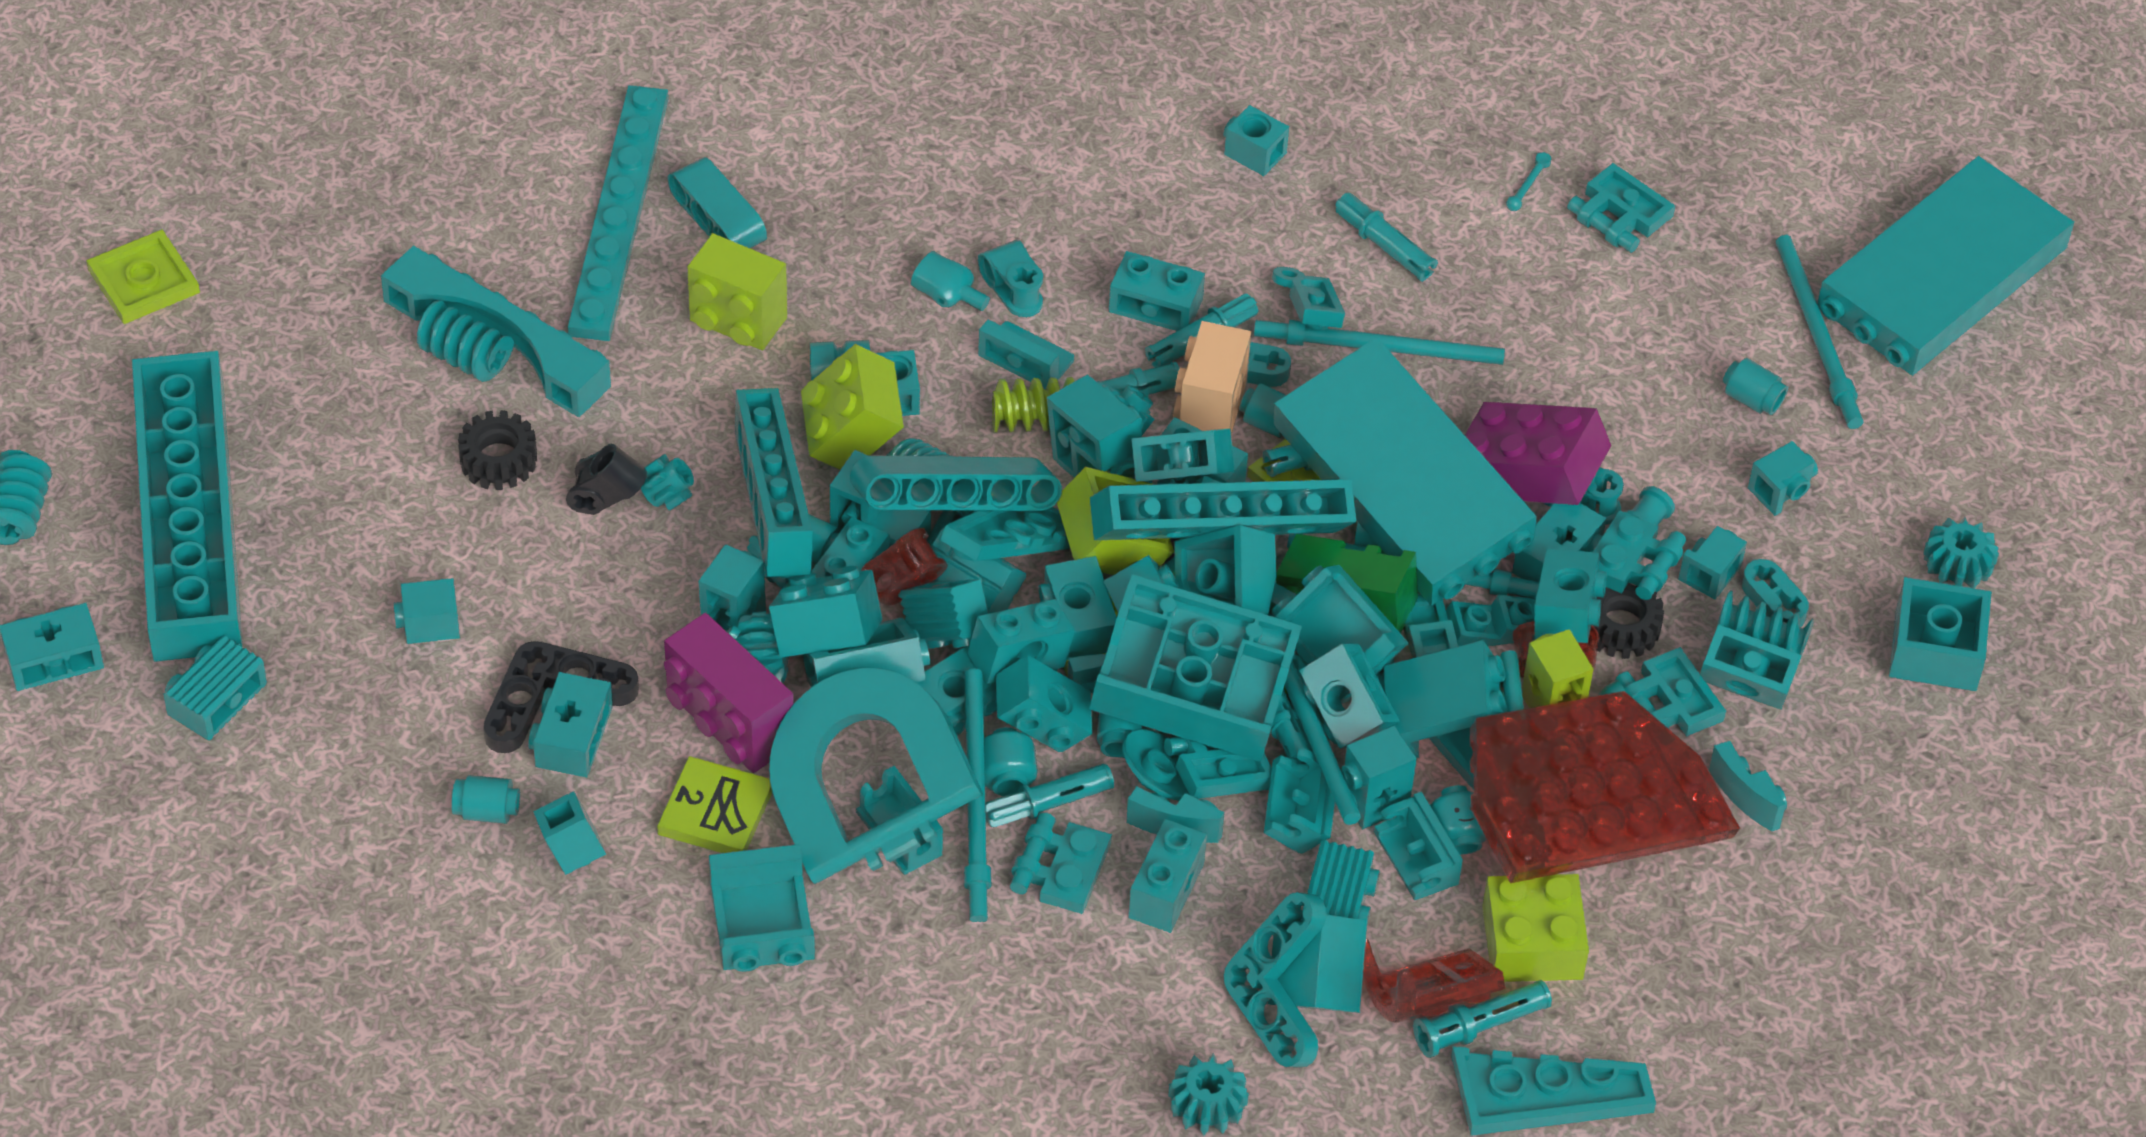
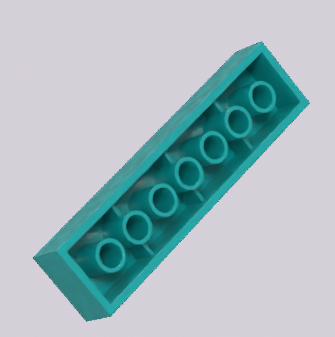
(185, 504)

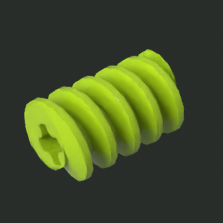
(1023, 403)

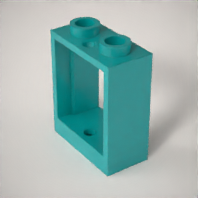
(890, 648)

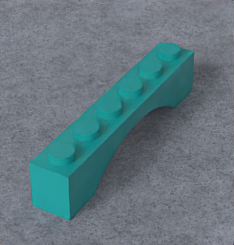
(568, 370)

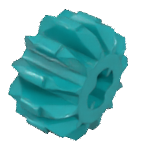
(1961, 553)
(759, 640)
(1208, 1094)

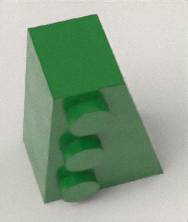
(1384, 578)

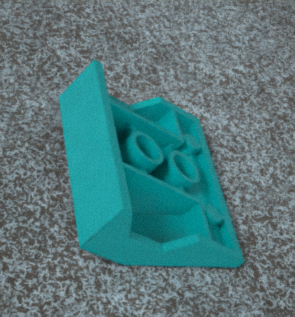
(1195, 667)

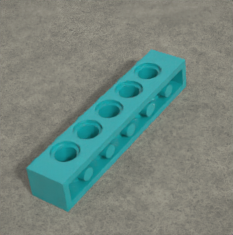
(773, 483)
(1208, 507)

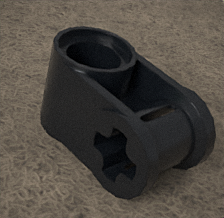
(605, 480)

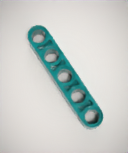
(939, 475)

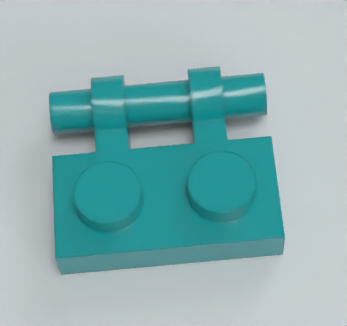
(1626, 198)
(1624, 549)
(1680, 689)
(1216, 772)
(1074, 867)

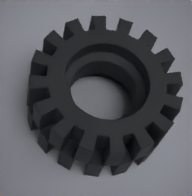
(497, 468)
(1634, 636)

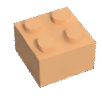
(1213, 378)

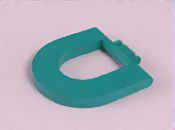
(799, 756)

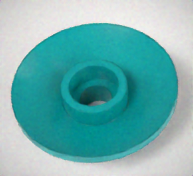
(1151, 764)

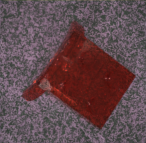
(1430, 984)

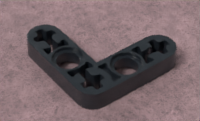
(554, 660)

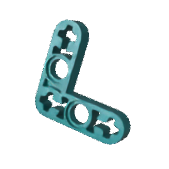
(1265, 974)

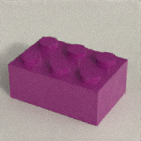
(1541, 449)
(725, 691)

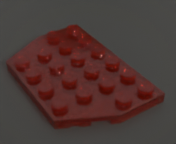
(1589, 787)

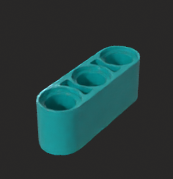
(716, 203)

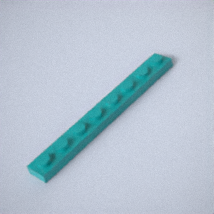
(618, 213)

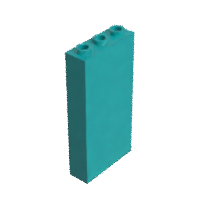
(1944, 265)
(1409, 468)

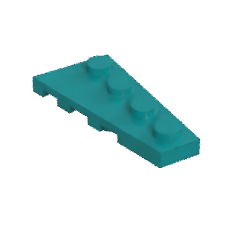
(1005, 534)
(1528, 1093)

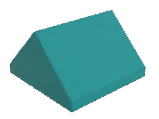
(1329, 967)

